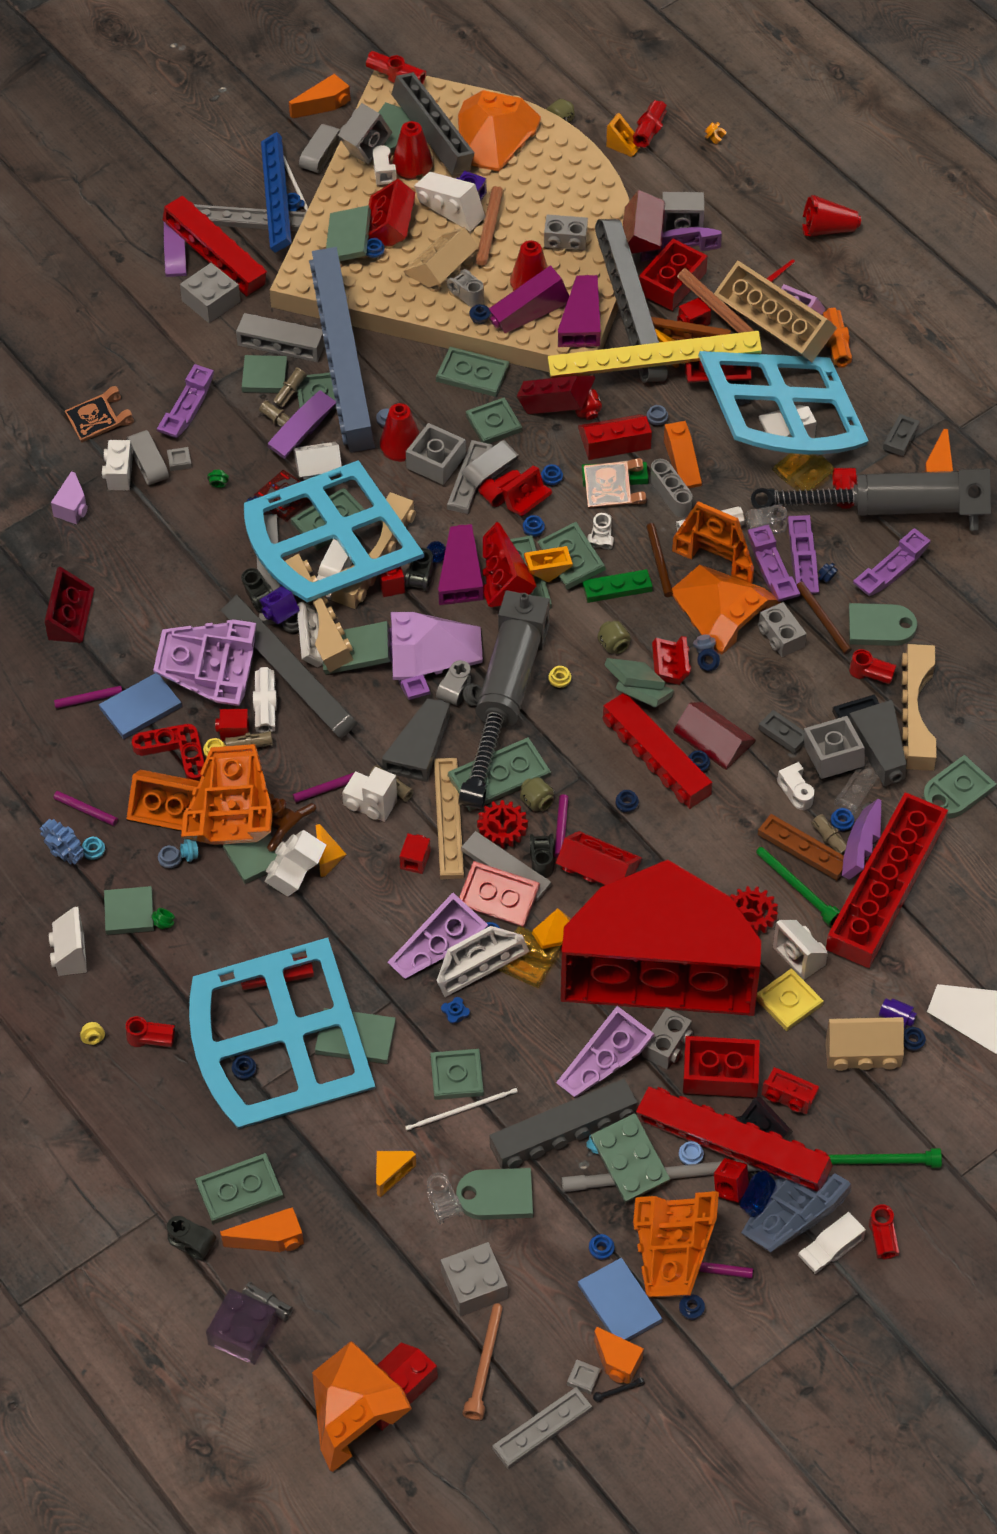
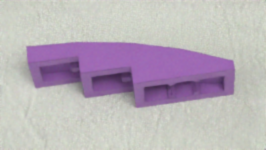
(301, 424)
(803, 552)
(861, 839)

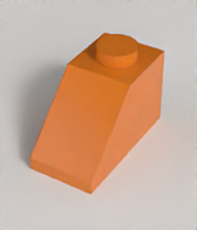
(618, 1356)

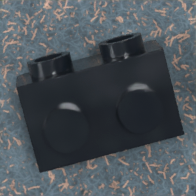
(765, 1118)

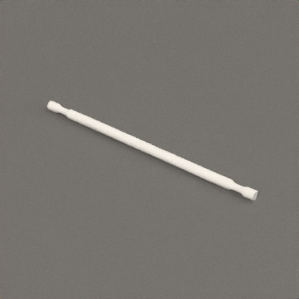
(294, 183)
(461, 1109)

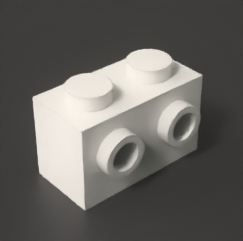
(118, 464)

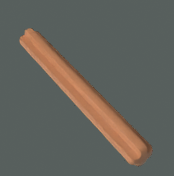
(489, 226)
(714, 302)

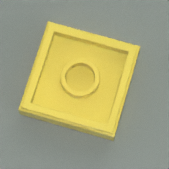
(789, 999)

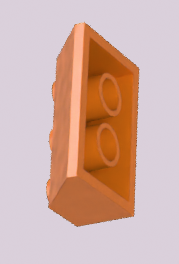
(159, 798)

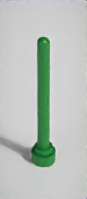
(827, 912)
(931, 1158)

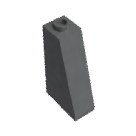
(882, 740)
(419, 742)

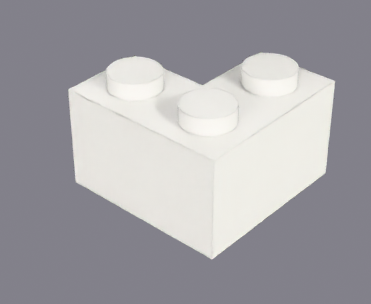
(371, 794)
(293, 861)

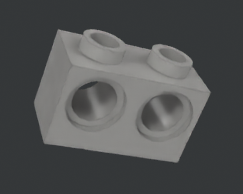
(565, 232)
(780, 624)
(666, 1038)

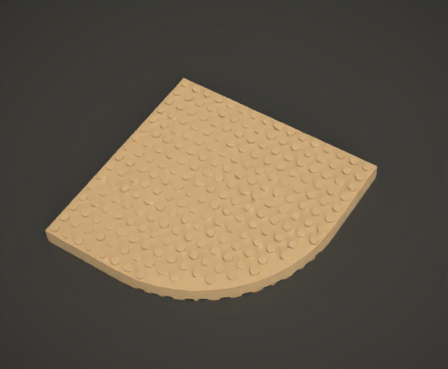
(550, 175)

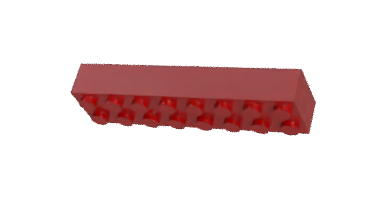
(886, 880)

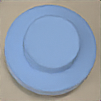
(691, 1153)

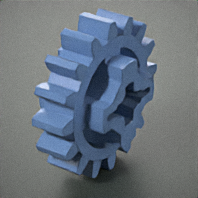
(62, 841)

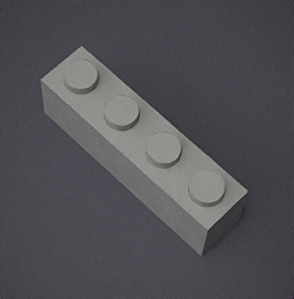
(280, 337)

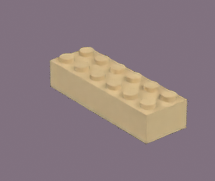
(775, 311)

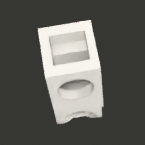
(384, 170)
(794, 786)

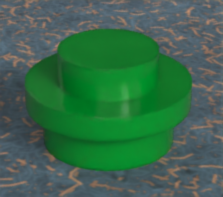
(217, 478)
(163, 918)

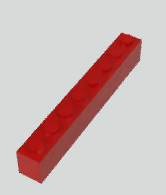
(734, 1138)

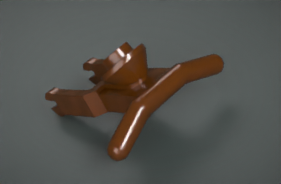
(285, 819)

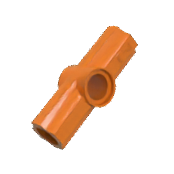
(839, 340)

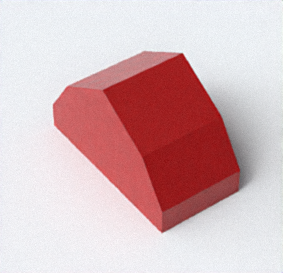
(661, 945)

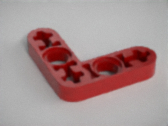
(177, 741)

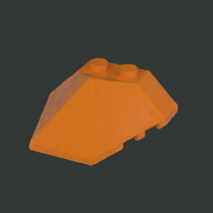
(496, 127)
(718, 534)
(720, 603)
(230, 799)
(673, 1240)
(352, 1398)

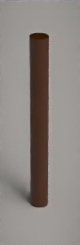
(659, 559)
(823, 617)

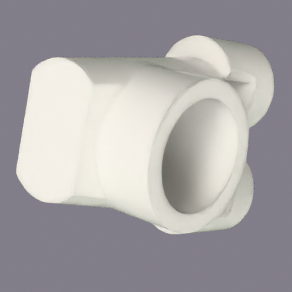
(601, 532)

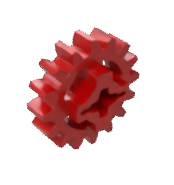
(514, 823)
(753, 908)

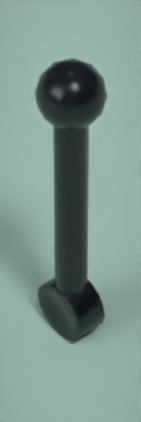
(598, 1396)

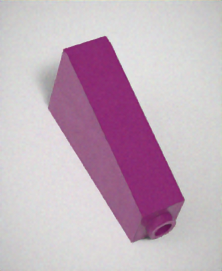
(530, 301)
(581, 315)
(460, 571)

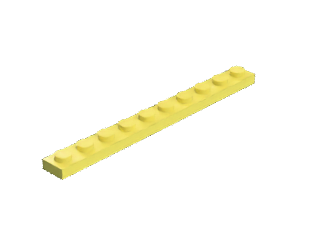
(650, 354)

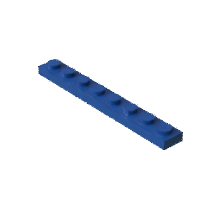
(276, 192)

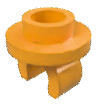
(713, 132)

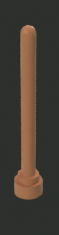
(474, 1406)

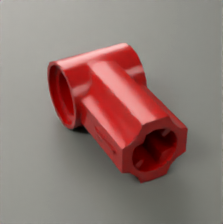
(843, 479)
(492, 489)
(865, 665)
(150, 1033)
(884, 1233)

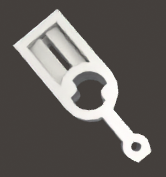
(333, 562)
(833, 1243)

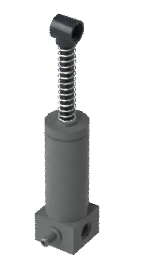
(900, 494)
(521, 632)

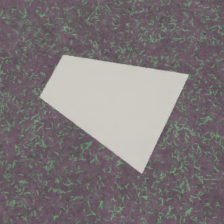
(968, 1011)

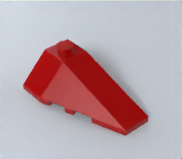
(504, 567)

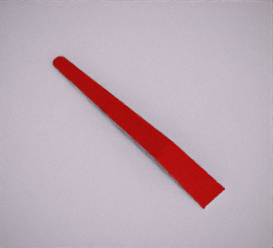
(781, 270)

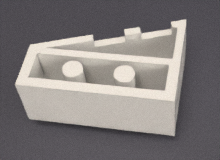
(451, 198)

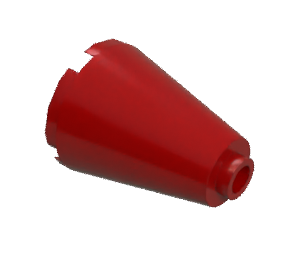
(412, 152)
(827, 217)
(528, 263)
(398, 432)

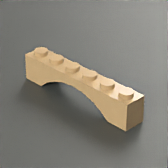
(386, 544)
(329, 642)
(920, 743)

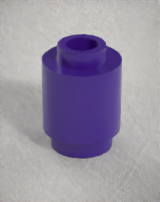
(895, 1008)

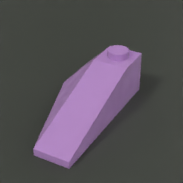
(442, 930)
(609, 1049)

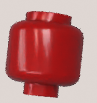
(591, 406)

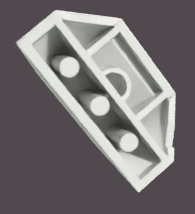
(479, 957)

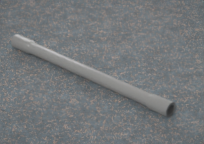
(583, 1182)

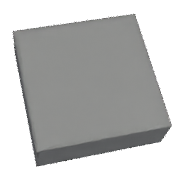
(179, 459)
(583, 1377)

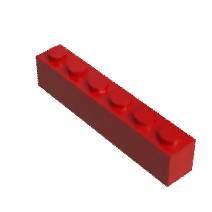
(214, 244)
(657, 750)

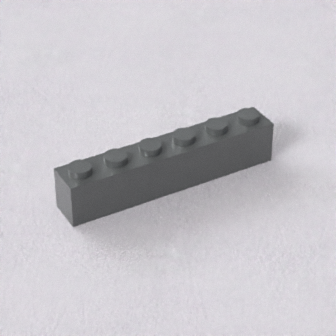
(437, 127)
(562, 1124)

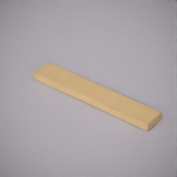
(448, 821)

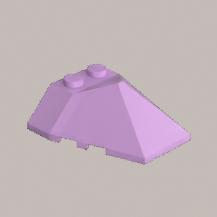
(431, 644)
(209, 659)

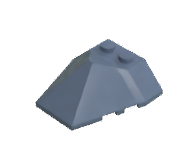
(794, 1211)

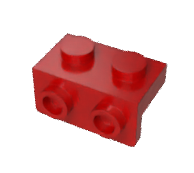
(525, 491)
(671, 659)
(789, 1090)

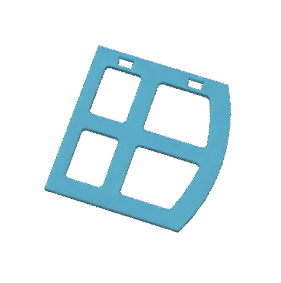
(785, 397)
(336, 527)
(288, 1030)

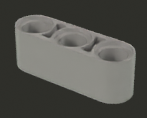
(320, 148)
(148, 457)
(490, 463)
(671, 487)

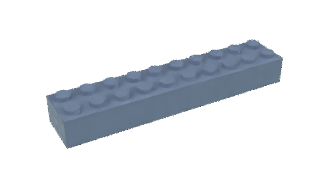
(341, 350)

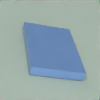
(140, 705)
(620, 1300)

